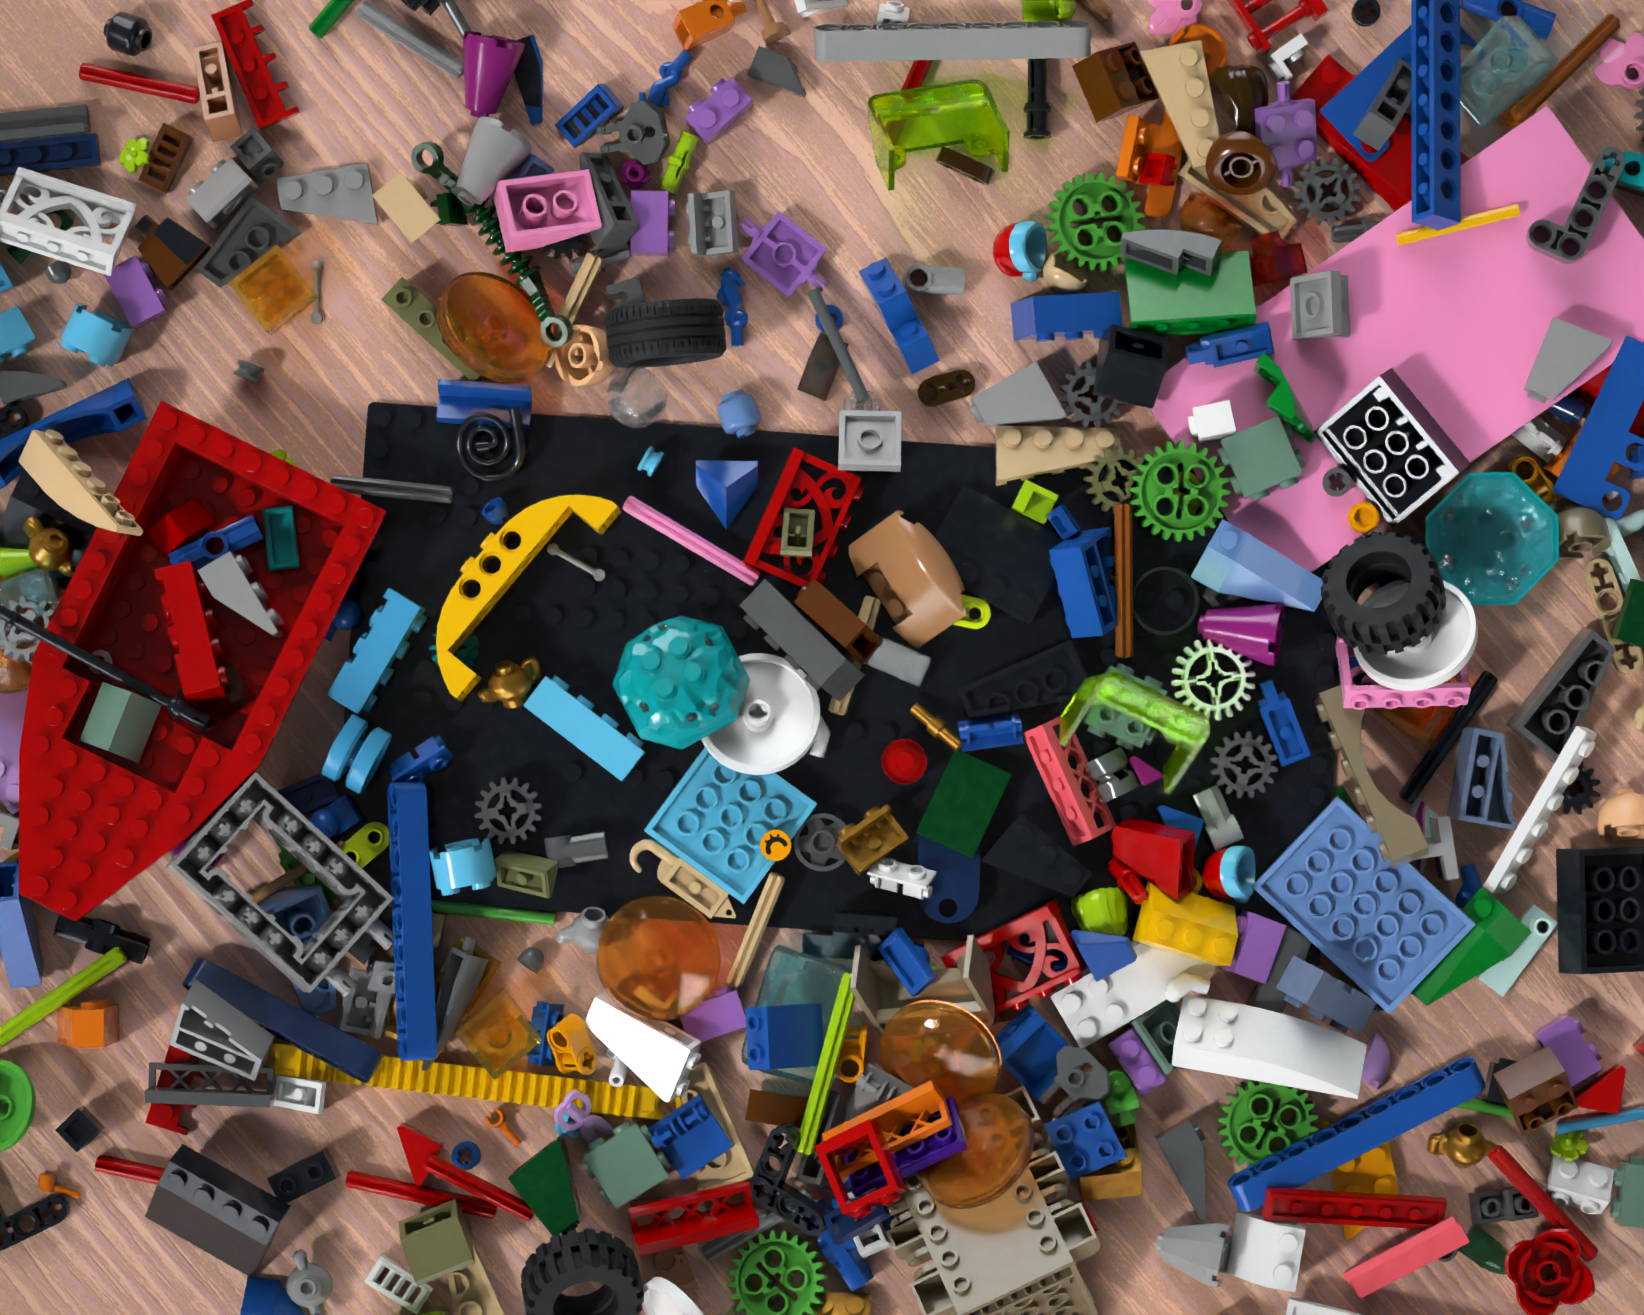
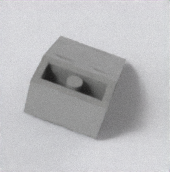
(231, 584)

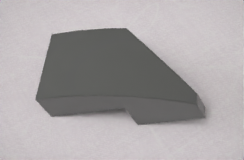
(776, 70)

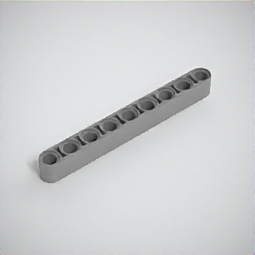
(952, 41)

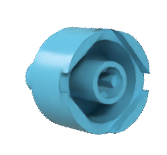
(95, 334)
(463, 865)

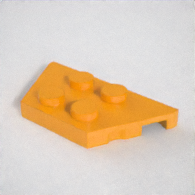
(1365, 1174)

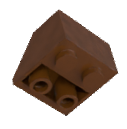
(1115, 81)
(1536, 1090)

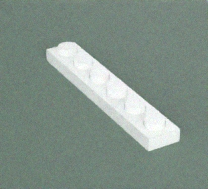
(1535, 819)

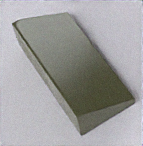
(526, 873)

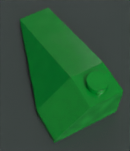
(1486, 944)

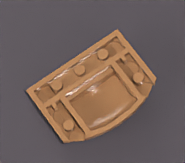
(910, 577)

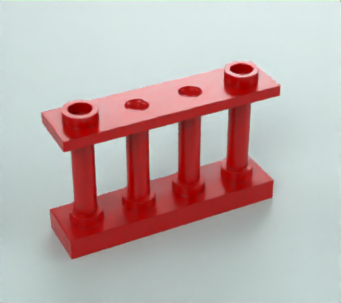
(1257, 37)

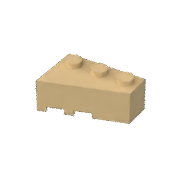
(406, 206)

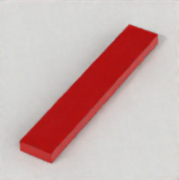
(1352, 1208)

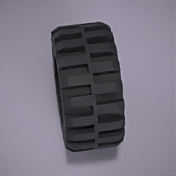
(1376, 560)
(579, 1259)

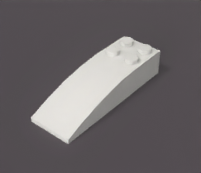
(1103, 1006)
(1266, 1047)

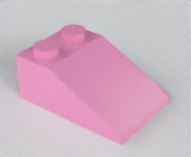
(545, 209)

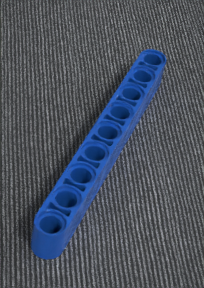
(412, 921)
(1358, 1132)

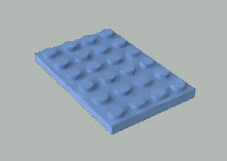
(1364, 915)

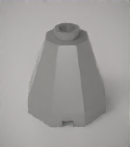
(1197, 1250)

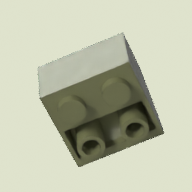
(437, 1242)

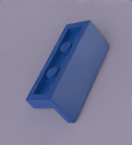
(464, 398)

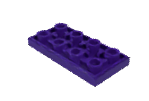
(916, 1156)

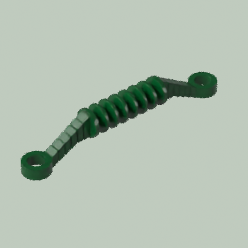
(528, 277)

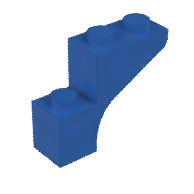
(899, 315)

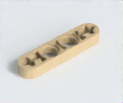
(1607, 618)

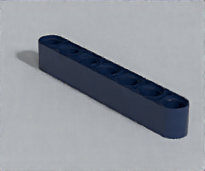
(289, 1022)

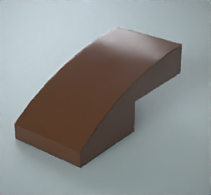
(775, 1108)

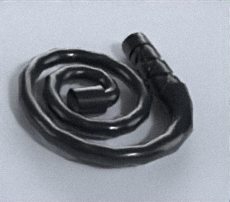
(485, 446)

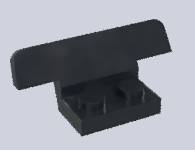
(850, 930)

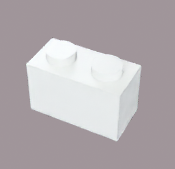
(1212, 422)

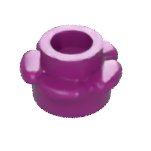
(638, 181)

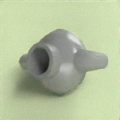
(585, 929)
(309, 1284)

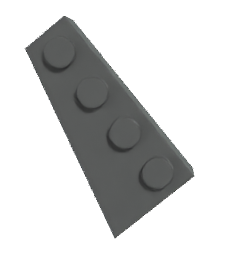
(801, 641)
(1563, 694)

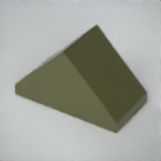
(797, 533)

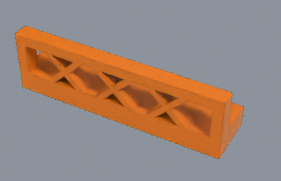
(907, 1109)

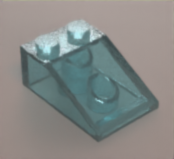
(1502, 68)

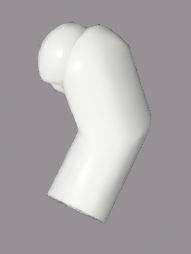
(821, 741)
(1183, 984)
(618, 1070)

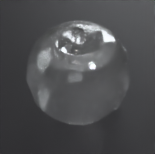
(636, 397)

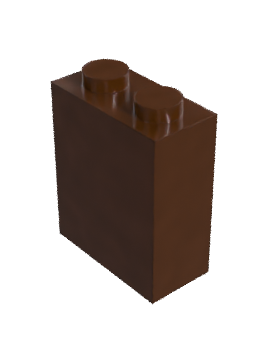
(838, 621)

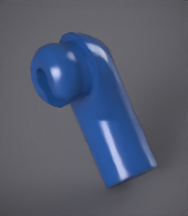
(1470, 886)

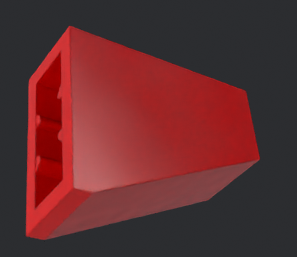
(1157, 853)

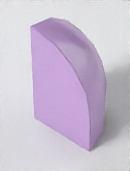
(1376, 1061)

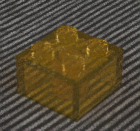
(273, 290)

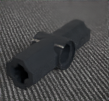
(103, 936)

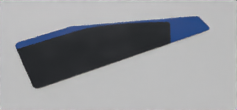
(529, 78)

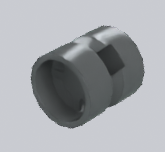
(1113, 774)

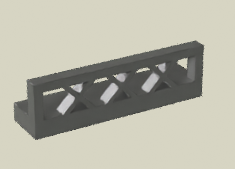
(44, 123)
(207, 1096)

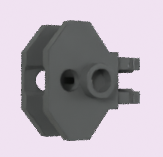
(636, 133)
(1072, 1078)

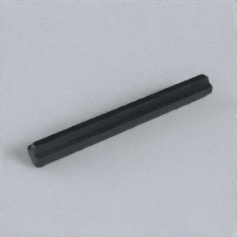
(1435, 756)

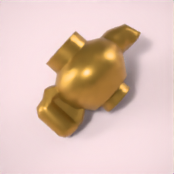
(49, 547)
(511, 682)
(1462, 1145)

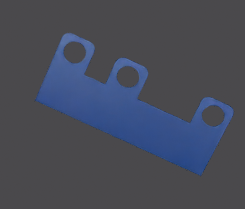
(1354, 99)
(1607, 435)

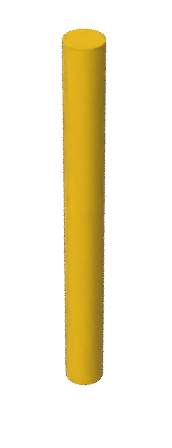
(1466, 223)

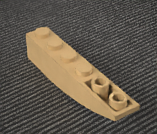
(73, 484)

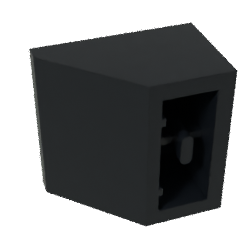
(1131, 365)

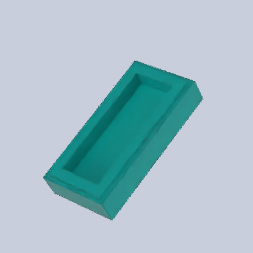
(281, 538)

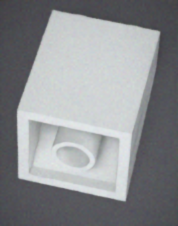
(1266, 1251)

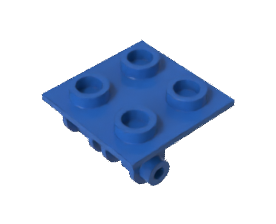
(690, 1137)
(1085, 1140)

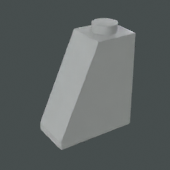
(1562, 358)
(1018, 400)

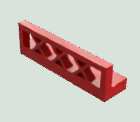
(693, 1224)

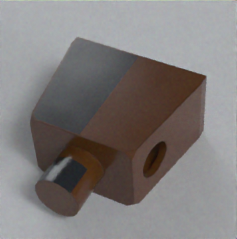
(170, 249)

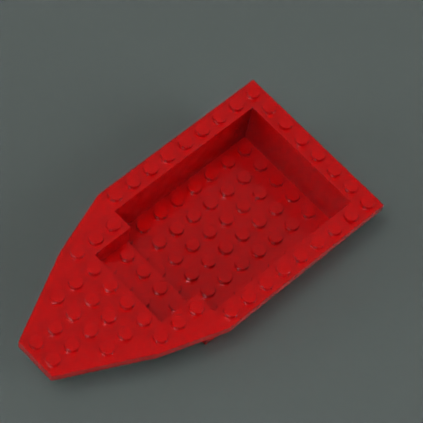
(102, 818)

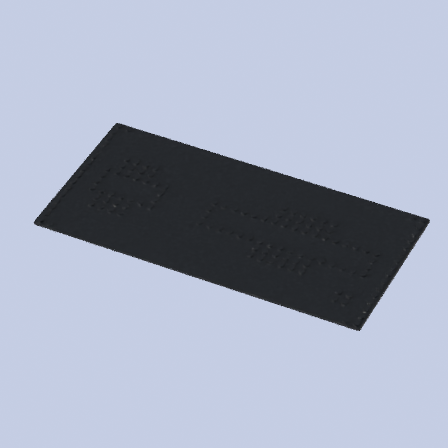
(584, 624)

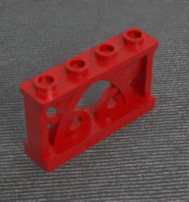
(792, 478)
(1034, 925)

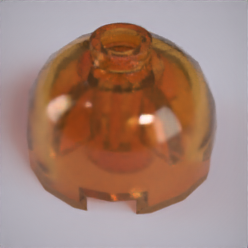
(1208, 219)

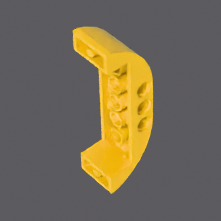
(535, 527)

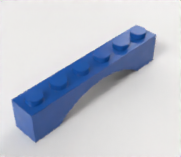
(101, 413)

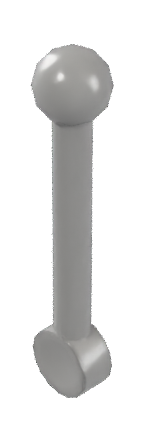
(316, 317)
(598, 574)

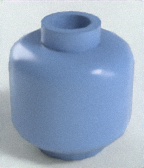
(738, 413)

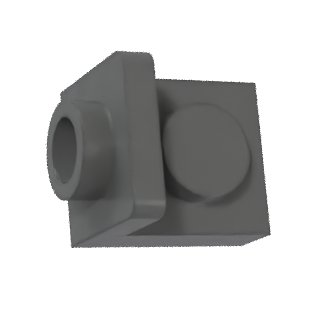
(257, 155)

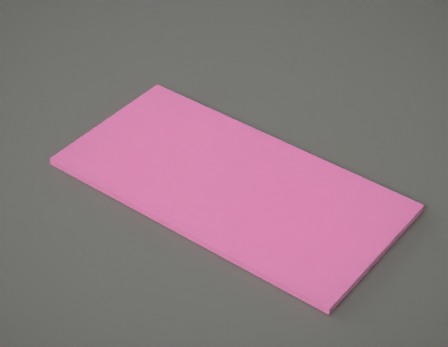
(1447, 315)

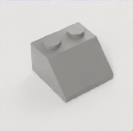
(221, 193)

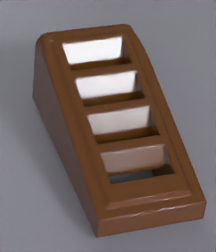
(159, 143)

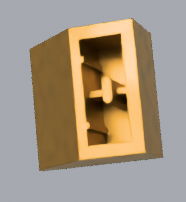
(1119, 1178)

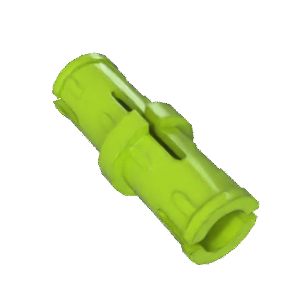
(678, 163)

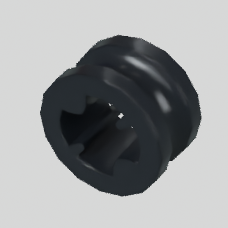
(1370, 19)

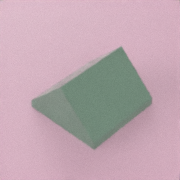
(120, 722)
(1158, 1031)

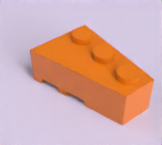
(88, 1024)

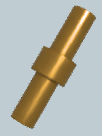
(936, 727)

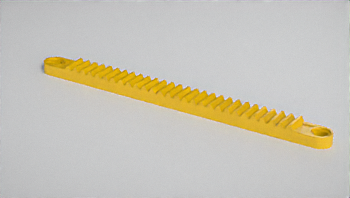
(476, 1082)

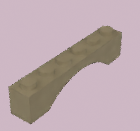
(1398, 832)

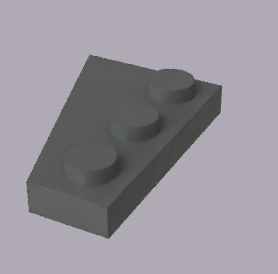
(244, 241)

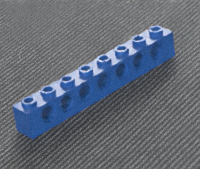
(1435, 113)

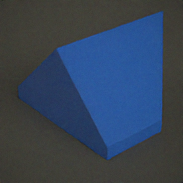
(726, 486)
(1104, 952)

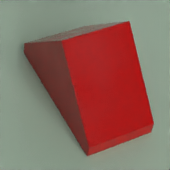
(180, 526)
(1604, 1091)
(417, 1147)

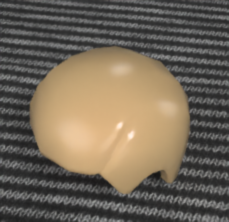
(1063, 276)

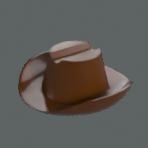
(1240, 164)

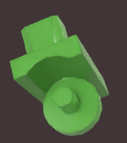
(1122, 1099)

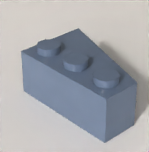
(1481, 780)
(1325, 996)

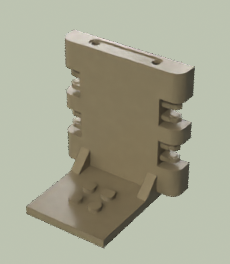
(1002, 1254)

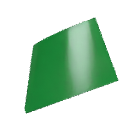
(1283, 399)

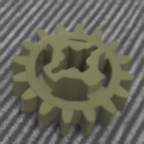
(1112, 466)

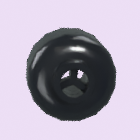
(127, 34)

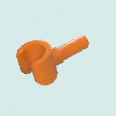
(503, 1127)
(47, 1184)

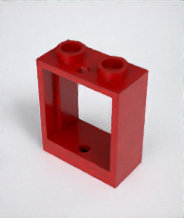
(847, 1140)

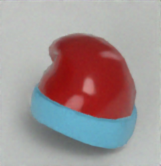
(1021, 250)
(1230, 874)

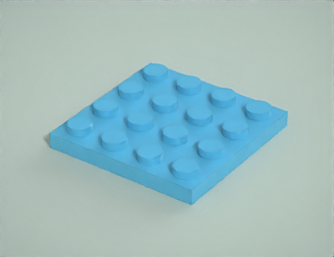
(719, 820)

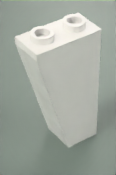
(650, 1048)

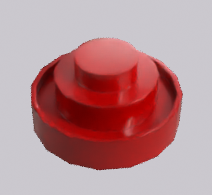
(904, 761)

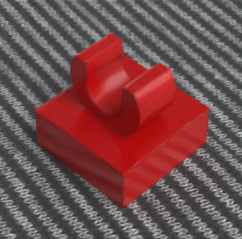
(1158, 170)

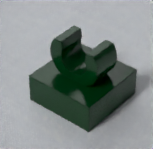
(449, 210)

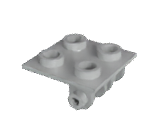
(872, 1090)

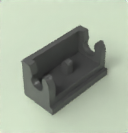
(627, 291)

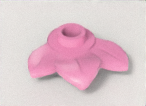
(1171, 16)
(1619, 59)

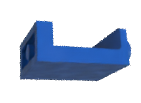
(784, 1036)
(1030, 1049)

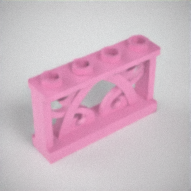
(1378, 696)

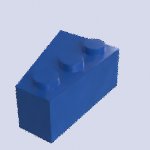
(1065, 316)
(1084, 582)

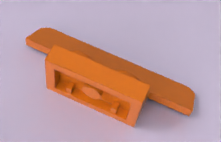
(1145, 138)

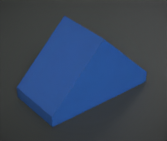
(1180, 820)

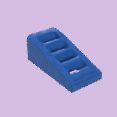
(582, 106)

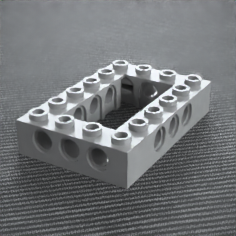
(360, 894)

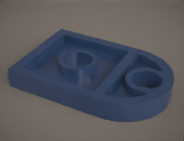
(955, 879)

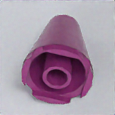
(488, 70)
(1246, 630)

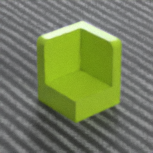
(1034, 501)

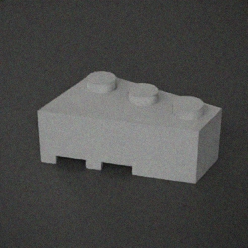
(220, 1033)

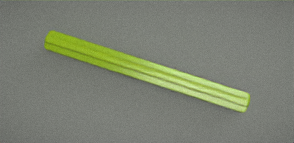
(61, 994)
(826, 1066)

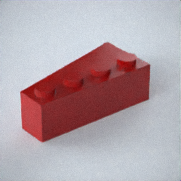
(192, 632)

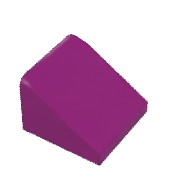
(1144, 772)

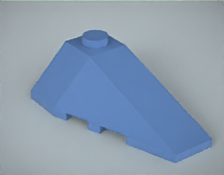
(1251, 569)
(301, 914)

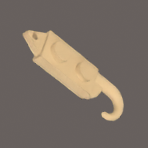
(685, 880)

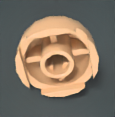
(585, 357)
(1622, 816)

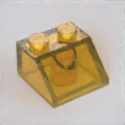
(498, 1033)

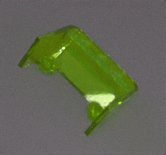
(936, 118)
(1178, 722)

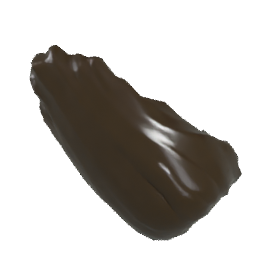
(1243, 91)

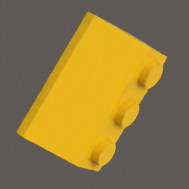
(1188, 926)

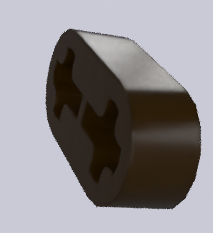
(965, 165)
(943, 381)

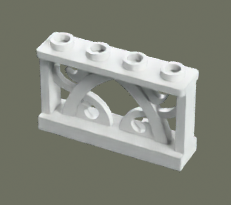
(50, 195)

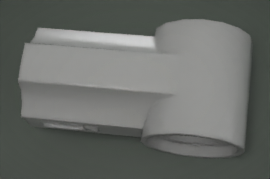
(938, 280)
(1220, 824)

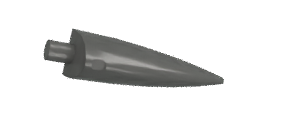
(457, 988)

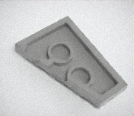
(330, 193)

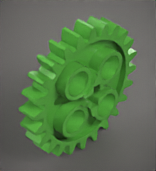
(1089, 194)
(1207, 491)
(1240, 1114)
(794, 1259)

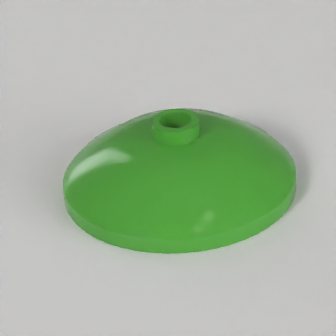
(19, 1096)

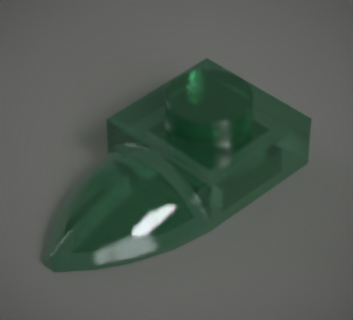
(1484, 1250)

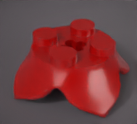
(1571, 1278)

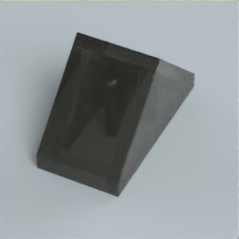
(820, 369)

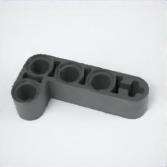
(1585, 204)

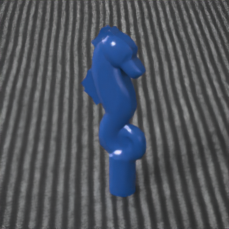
(670, 76)
(729, 294)

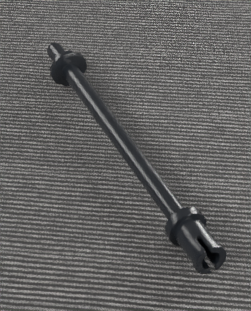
(176, 706)

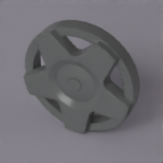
(820, 842)

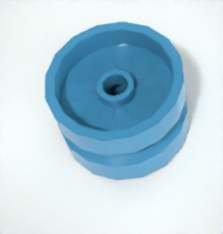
(353, 752)

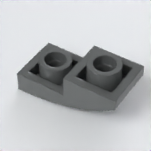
(1500, 1205)

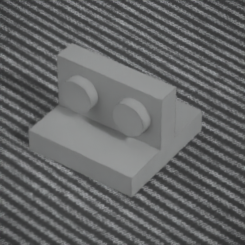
(1320, 306)
(869, 440)
(1442, 847)

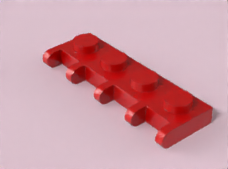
(251, 65)
(169, 1115)

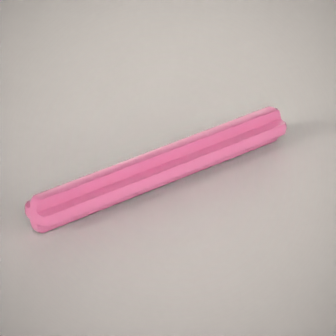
(691, 540)

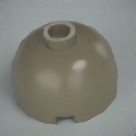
(1581, 531)

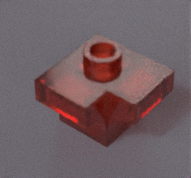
(1275, 259)

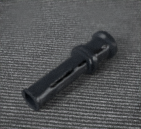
(1037, 105)

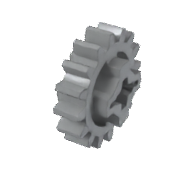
(16, 640)

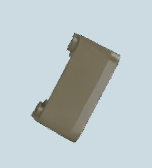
(883, 993)

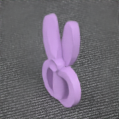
(582, 1120)

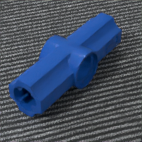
(1537, 19)
(235, 538)
(844, 1257)

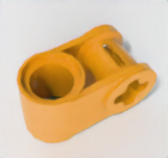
(1536, 479)
(570, 1043)
(853, 1050)

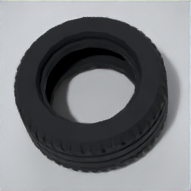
(665, 333)

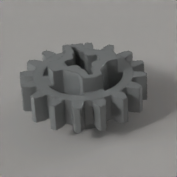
(1315, 182)
(1073, 398)
(1245, 749)
(522, 808)

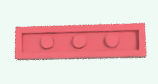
(1065, 783)
(1407, 1256)

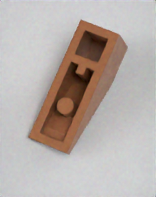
(217, 92)

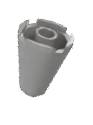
(489, 158)

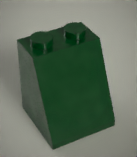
(550, 1188)

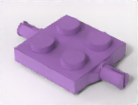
(1288, 131)
(783, 254)

